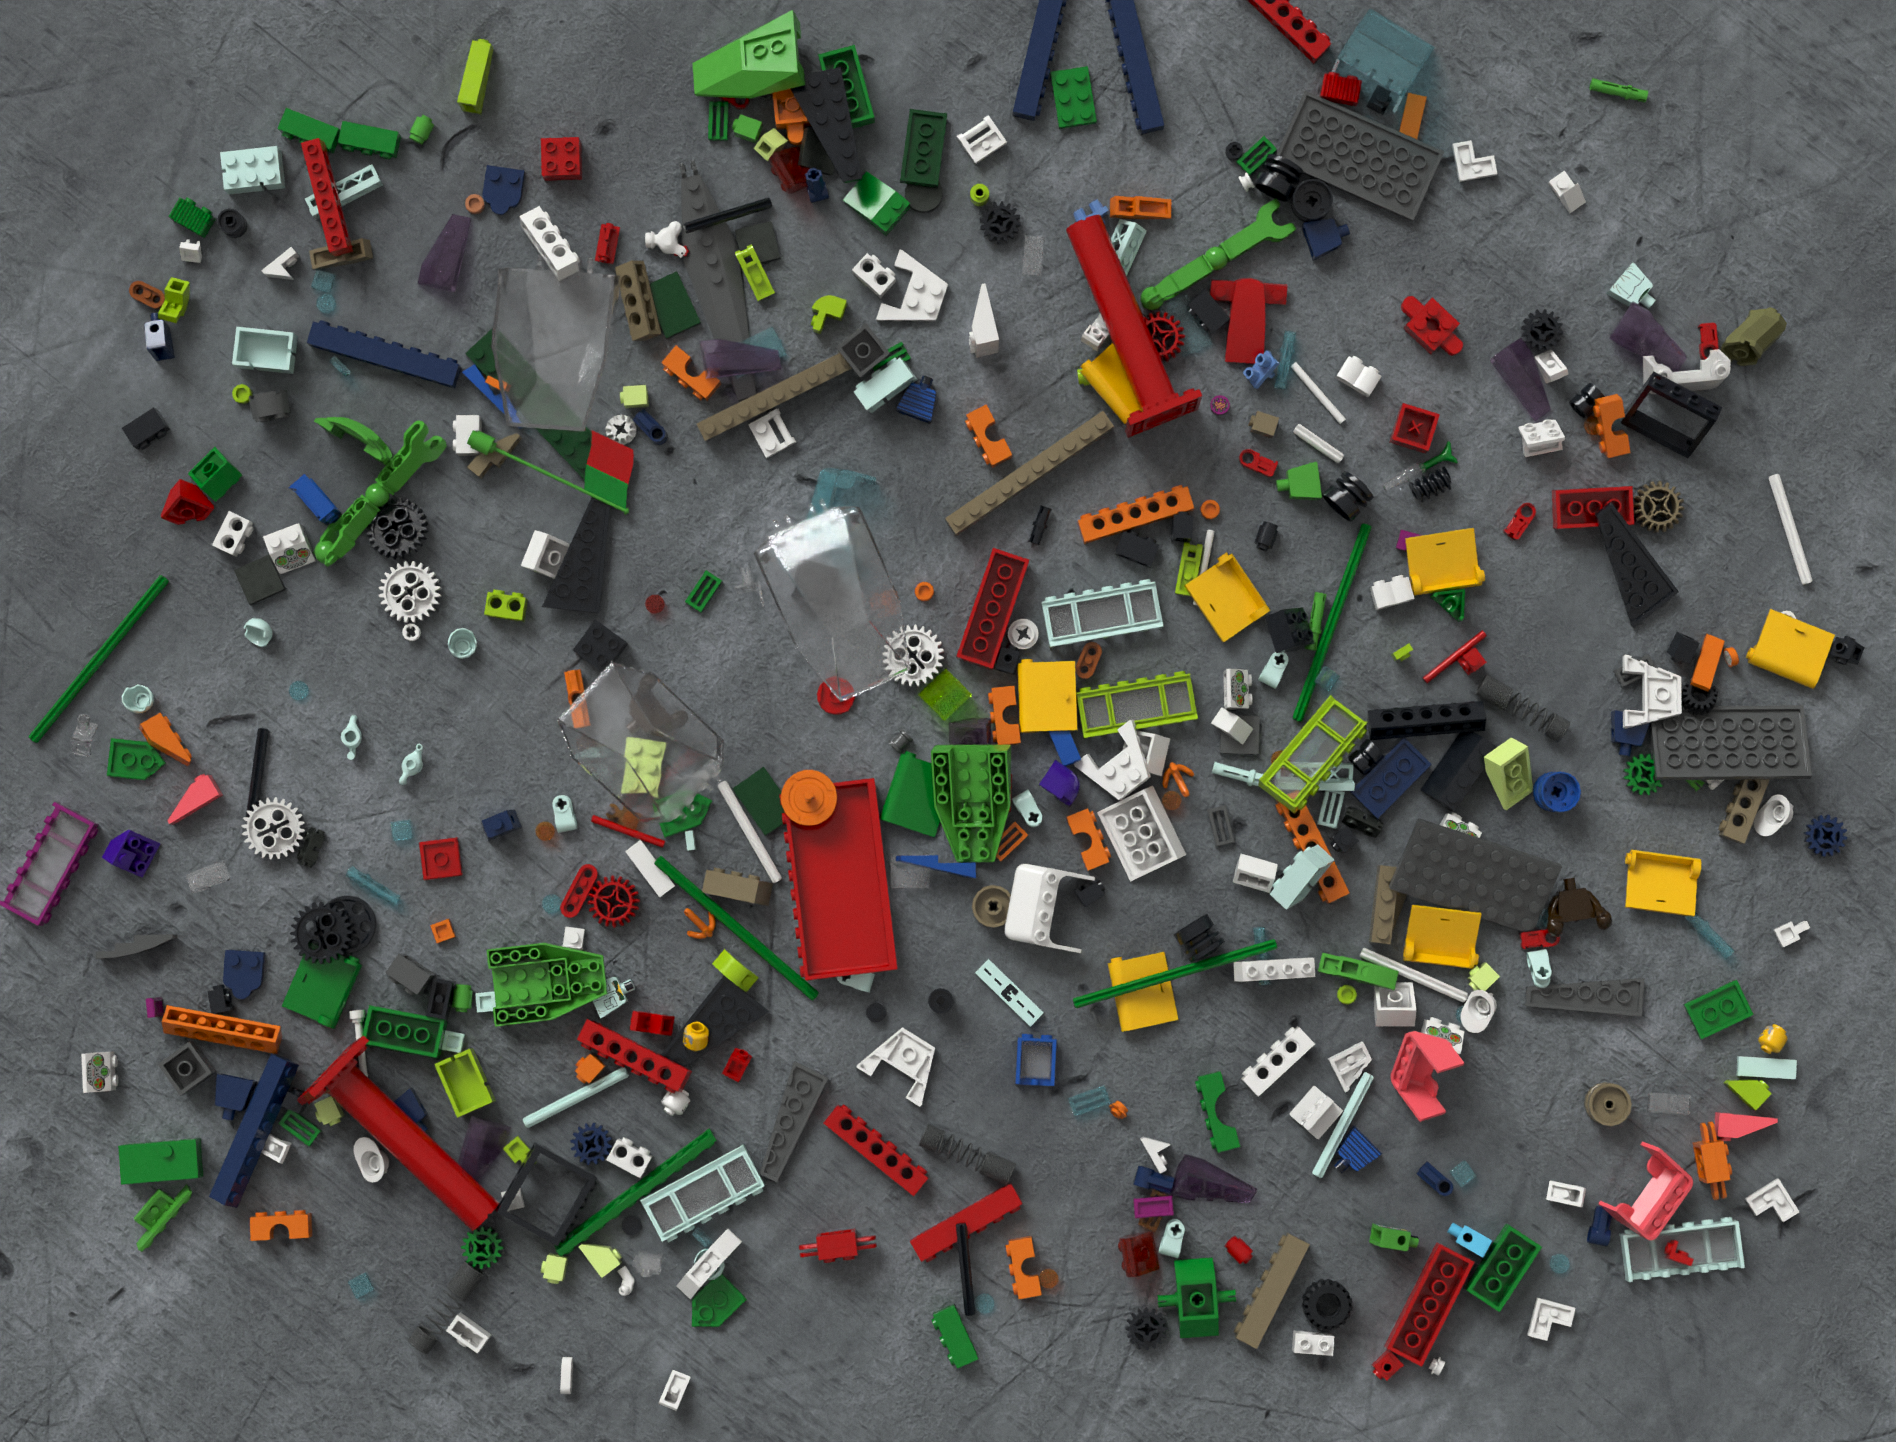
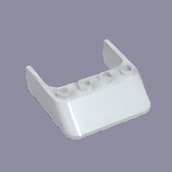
(1033, 904)

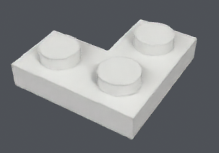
(1470, 168)
(1773, 1196)
(1547, 1312)

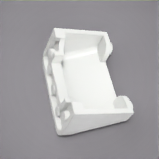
(1711, 373)

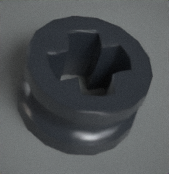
(1229, 148)

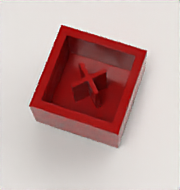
(561, 158)
(1414, 428)

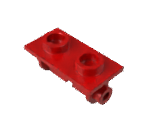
(607, 243)

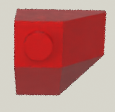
(186, 503)

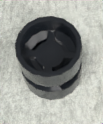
(232, 223)
(1588, 394)
(1366, 756)
(940, 1000)

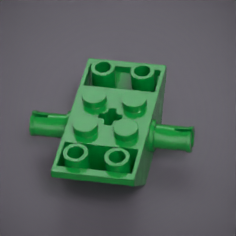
(1194, 1278)

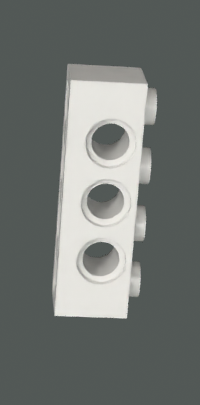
(560, 266)
(1274, 969)
(1303, 1044)

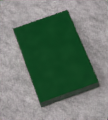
(673, 305)
(761, 800)

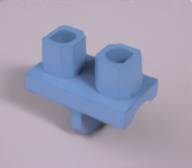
(1096, 208)
(1261, 369)

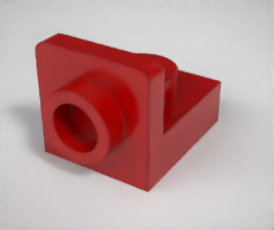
(737, 1064)
(1680, 1256)

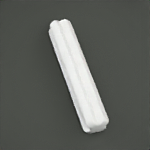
(1318, 443)

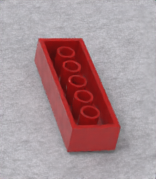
(992, 609)
(1429, 1304)

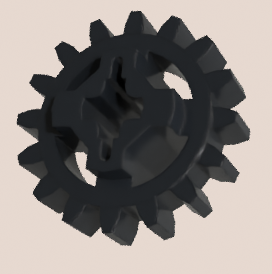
(1008, 219)
(1549, 330)
(1146, 1320)

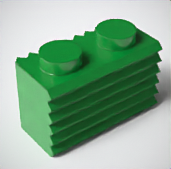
(192, 217)

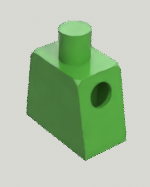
(1302, 482)

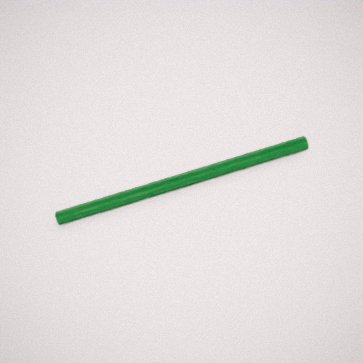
(1332, 622)
(98, 659)
(736, 928)
(1174, 973)

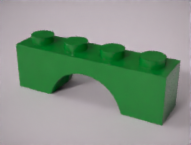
(1211, 1087)

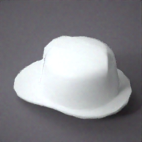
(1773, 815)
(1478, 1011)
(370, 1159)

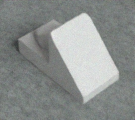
(1567, 191)
(277, 268)
(1550, 366)
(574, 938)
(1153, 1147)
(276, 1148)
(1566, 1193)
(674, 1390)

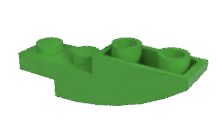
(1358, 970)

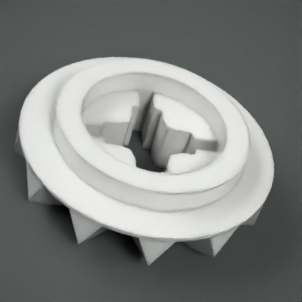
(629, 427)
(1032, 633)

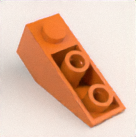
(160, 736)

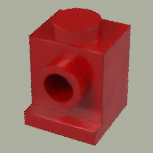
(1471, 661)
(1386, 1358)

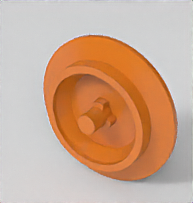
(808, 797)

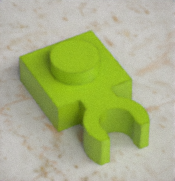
(1402, 653)
(517, 1150)

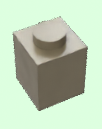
(1263, 424)

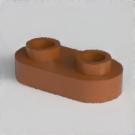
(148, 295)
(1088, 660)

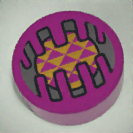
(1219, 405)

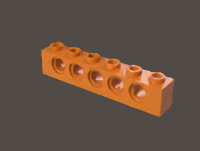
(1091, 534)
(1313, 835)
(221, 1029)

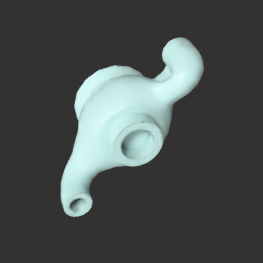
(351, 737)
(411, 764)

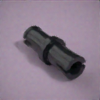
(1040, 525)

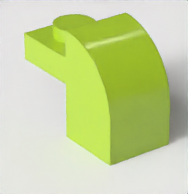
(176, 300)
(826, 307)
(735, 970)

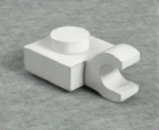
(1789, 933)

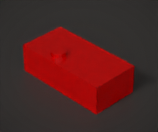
(1578, 506)

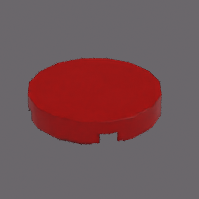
(830, 703)

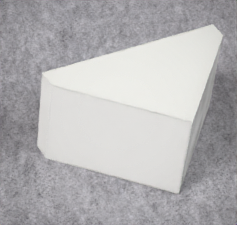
(1232, 725)

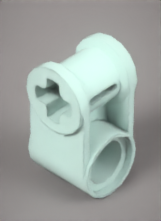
(1272, 672)
(1026, 805)
(564, 818)
(1539, 967)
(861, 982)
(1172, 1242)

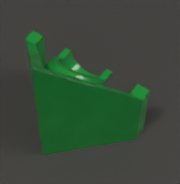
(1451, 602)

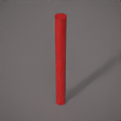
(1455, 656)
(627, 831)

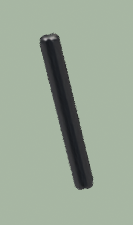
(727, 215)
(258, 768)
(965, 1269)

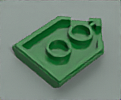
(133, 759)
(693, 817)
(716, 1303)

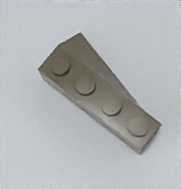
(1386, 906)

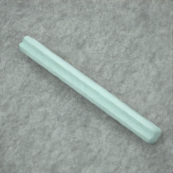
(575, 1097)
(1343, 1124)

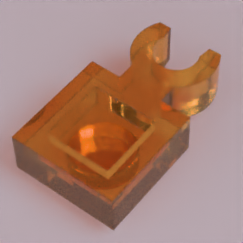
(625, 817)

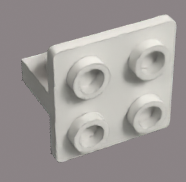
(1541, 437)
(1316, 1112)

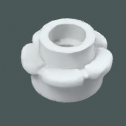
(1436, 1366)

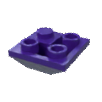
(131, 852)

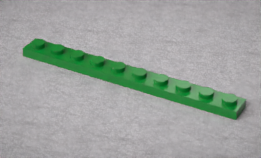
(639, 1189)

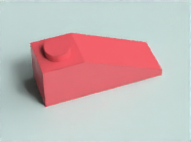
(197, 796)
(1737, 1125)

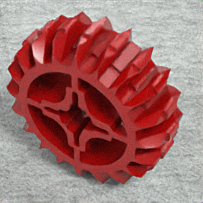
(1175, 331)
(611, 910)

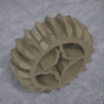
(1663, 511)

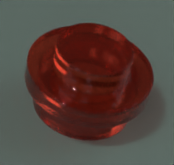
(654, 604)

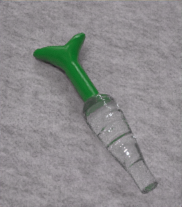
(1419, 469)

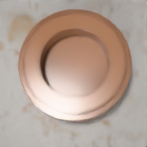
(474, 204)

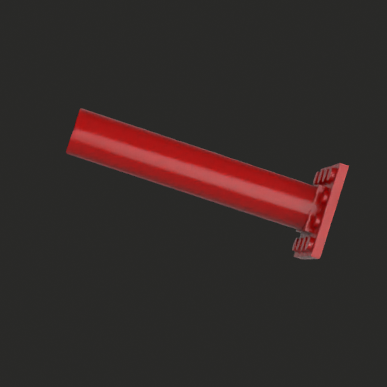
(1128, 330)
(401, 1136)

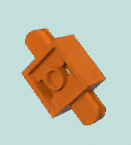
(789, 116)
(1712, 1160)

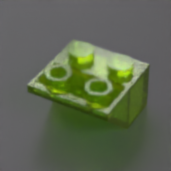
(945, 695)

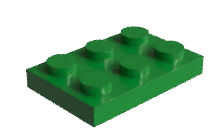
(1073, 97)
(1718, 1009)

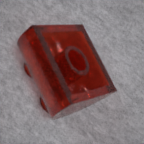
(786, 167)
(1138, 1254)

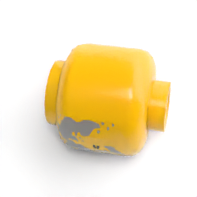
(695, 1036)
(1772, 1039)

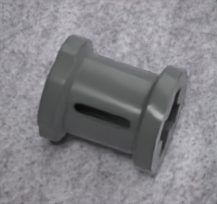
(900, 741)

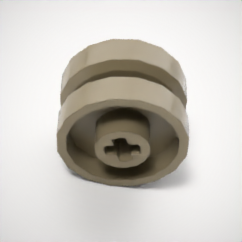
(982, 910)
(1619, 1104)

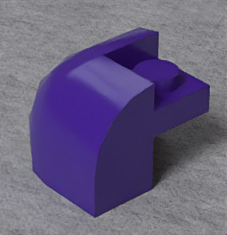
(1061, 783)

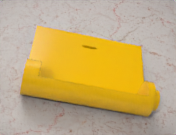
(1111, 383)
(1443, 566)
(1229, 594)
(1789, 652)
(1047, 696)
(1662, 878)
(1442, 937)
(1147, 1005)

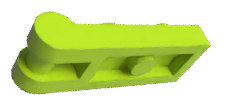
(755, 273)
(1188, 567)

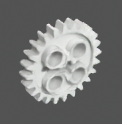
(399, 578)
(926, 644)
(265, 812)

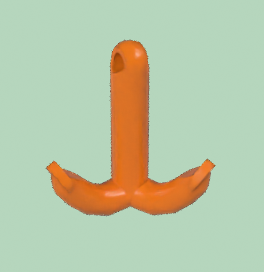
(1174, 770)
(707, 931)

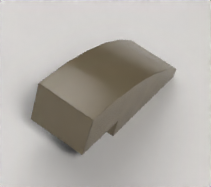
(323, 259)
(483, 462)

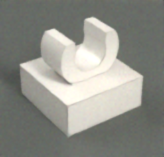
(190, 252)
(518, 1201)

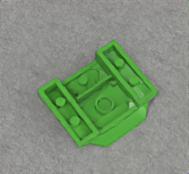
(375, 445)

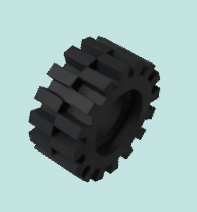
(1697, 706)

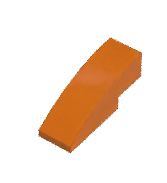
(1140, 207)

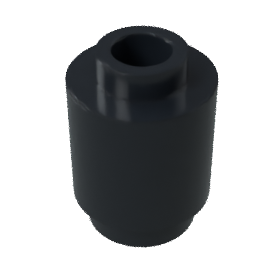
(1266, 536)

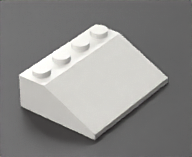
(984, 335)
(1141, 833)

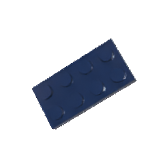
(1390, 778)

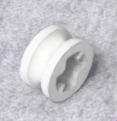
(1246, 182)
(417, 632)

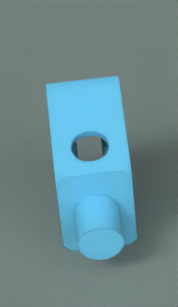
(1479, 1243)

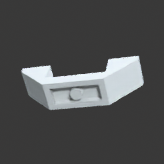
(1095, 334)
(708, 1263)

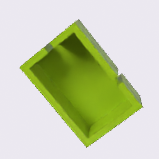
(464, 1082)

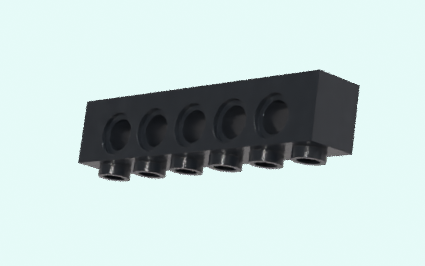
(1426, 720)

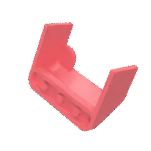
(1413, 1071)
(1659, 1198)

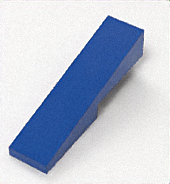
(478, 380)
(931, 862)

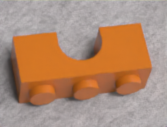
(677, 362)
(1607, 411)
(994, 452)
(1001, 699)
(1084, 823)
(263, 1225)
(1025, 1285)

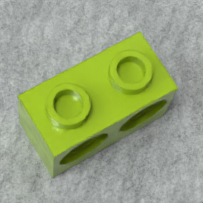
(505, 610)

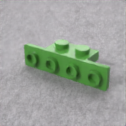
(158, 1212)

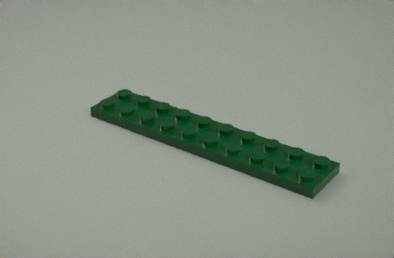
(571, 445)

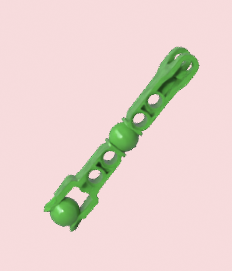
(1217, 257)
(341, 535)

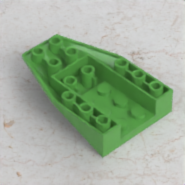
(754, 63)
(972, 797)
(543, 981)

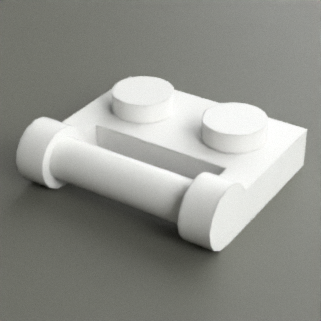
(985, 144)
(766, 437)

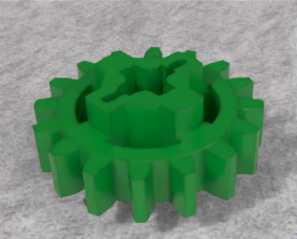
(1639, 767)
(476, 1240)

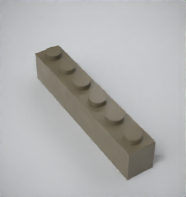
(1271, 1291)

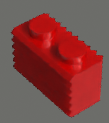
(1341, 89)

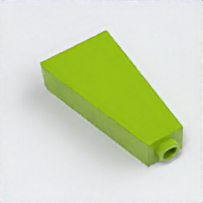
(475, 77)

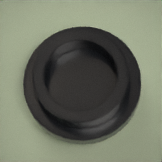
(875, 1012)

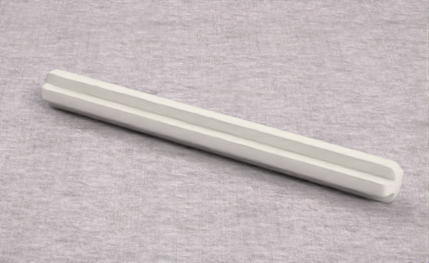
(1790, 529)
(749, 831)
(1414, 975)

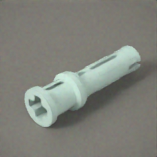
(1252, 778)

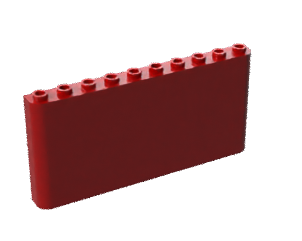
(841, 888)

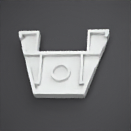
(922, 296)
(1659, 693)
(1122, 772)
(906, 1054)

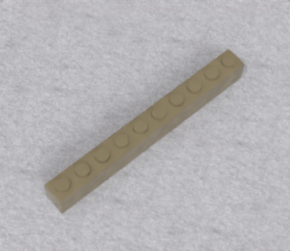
(773, 396)
(1029, 473)

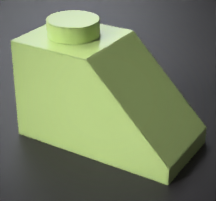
(601, 1257)

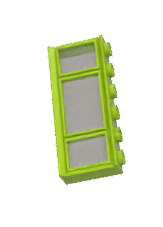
(1146, 702)
(1313, 754)

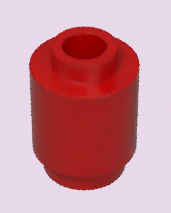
(1239, 1250)

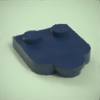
(503, 188)
(243, 971)

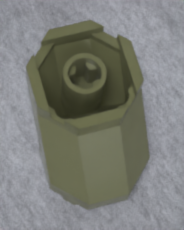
(1754, 336)

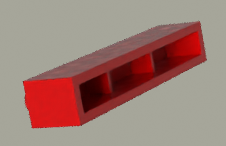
(976, 1218)

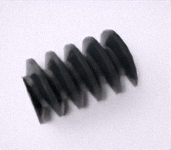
(1431, 484)

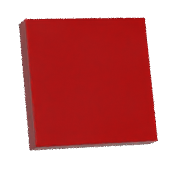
(440, 858)

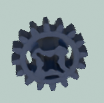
(1820, 830)
(580, 1137)

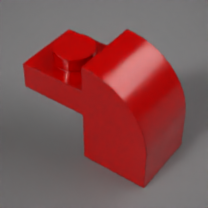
(652, 1023)

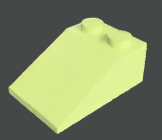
(1510, 772)

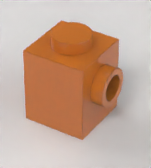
(589, 1068)

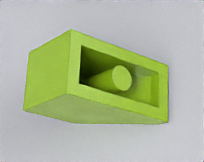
(1750, 1091)

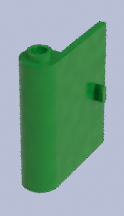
(912, 796)
(322, 989)

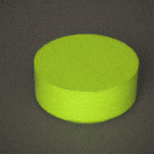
(241, 394)
(1346, 994)

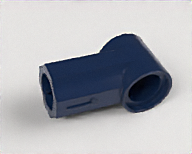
(816, 186)
(650, 426)
(1434, 1178)
(1149, 1179)
(1599, 1231)

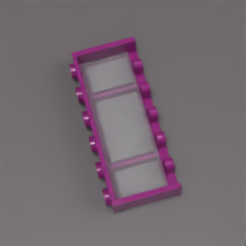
(50, 865)

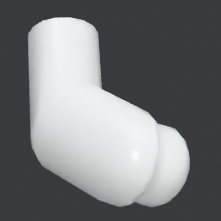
(627, 1282)

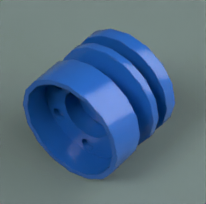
(1567, 791)

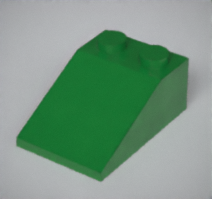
(877, 203)

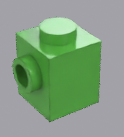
(747, 128)

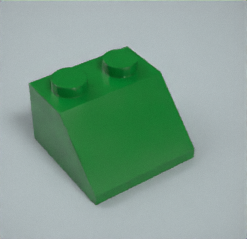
(215, 474)

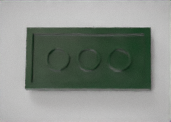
(923, 148)

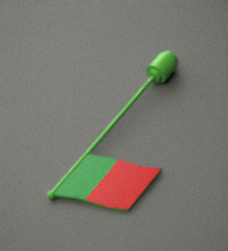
(605, 473)

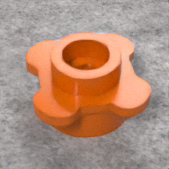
(1118, 1110)

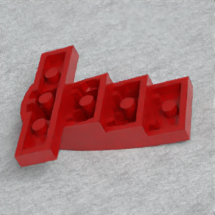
(1247, 314)

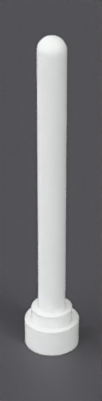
(357, 1018)

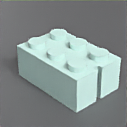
(251, 167)
(264, 350)
(884, 384)
(1306, 869)

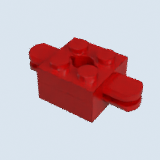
(1431, 326)
(837, 1245)

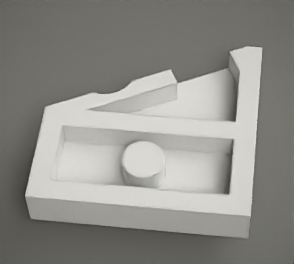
(1349, 1064)

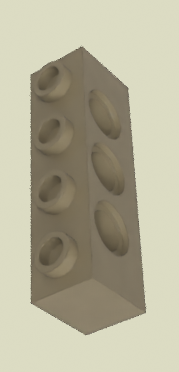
(638, 301)
(1739, 833)

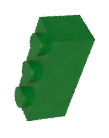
(306, 128)
(369, 140)
(954, 1336)

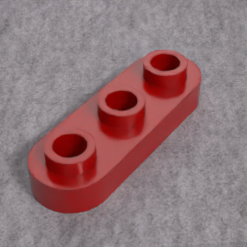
(572, 896)

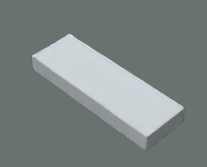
(645, 863)

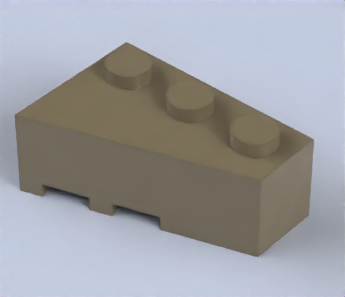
(737, 887)

